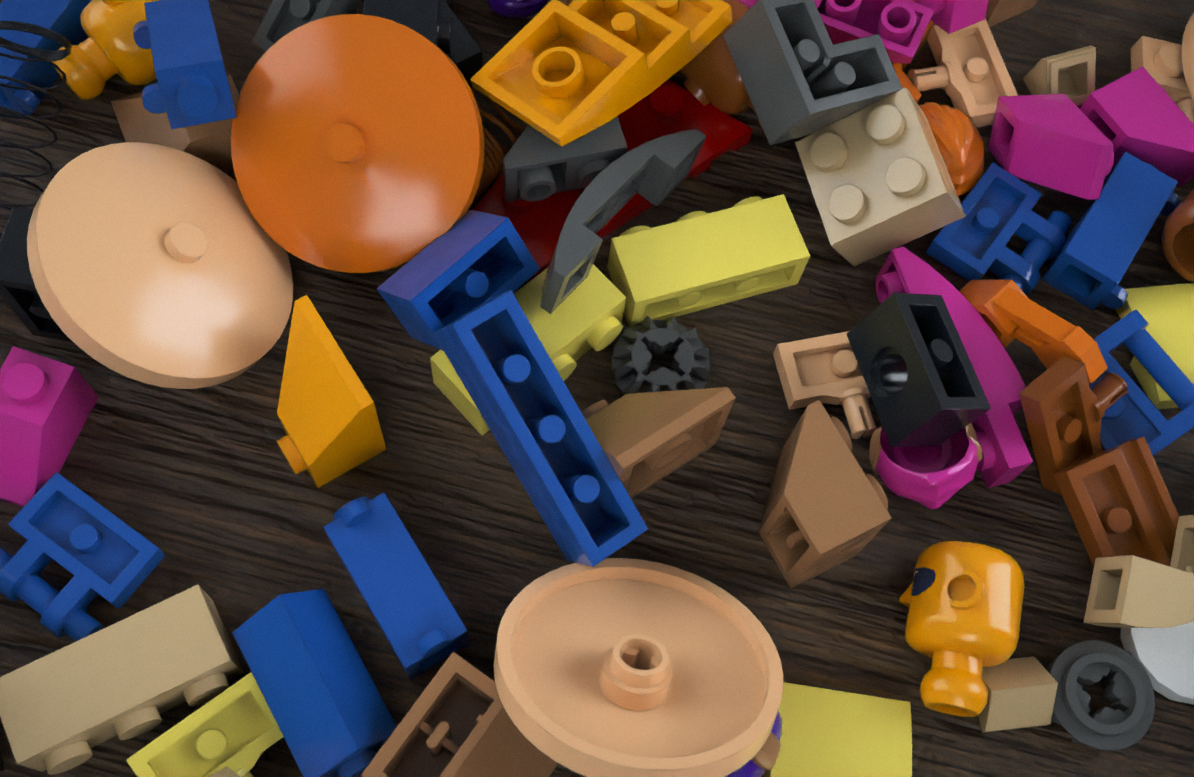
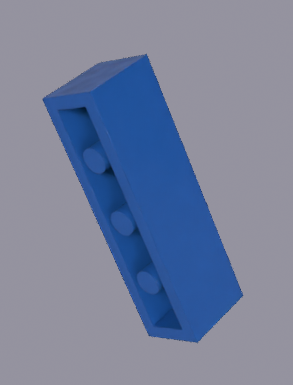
(541, 430)

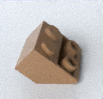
(820, 500)
(459, 732)

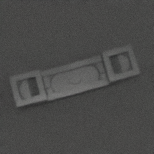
(648, 170)

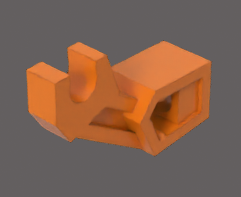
(1017, 317)

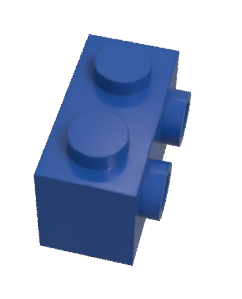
(458, 273)

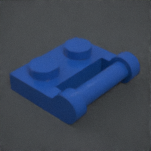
(1134, 413)

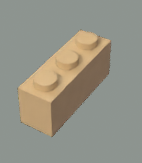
(116, 682)

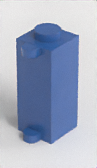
(56, 15)
(186, 63)
(1111, 233)
(396, 584)
(315, 684)

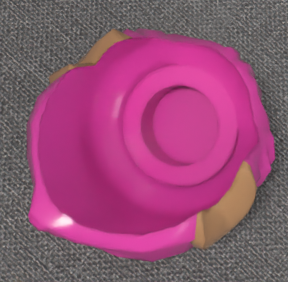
(926, 472)

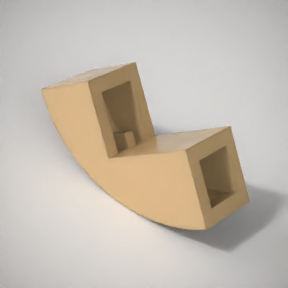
(1143, 592)

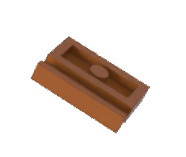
(1121, 503)

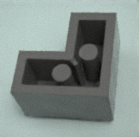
(798, 74)

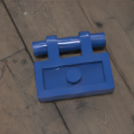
(994, 212)
(87, 542)

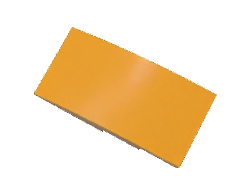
(596, 59)

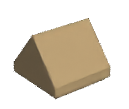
(1066, 74)
(1018, 695)

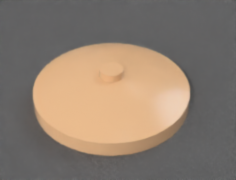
(158, 266)
(637, 671)

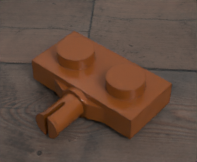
(1067, 415)

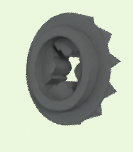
(632, 358)
(1126, 689)

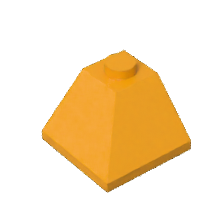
(323, 403)

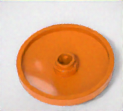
(356, 143)

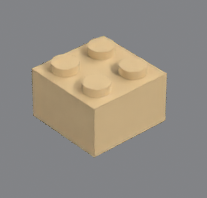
(879, 178)

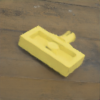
(221, 733)

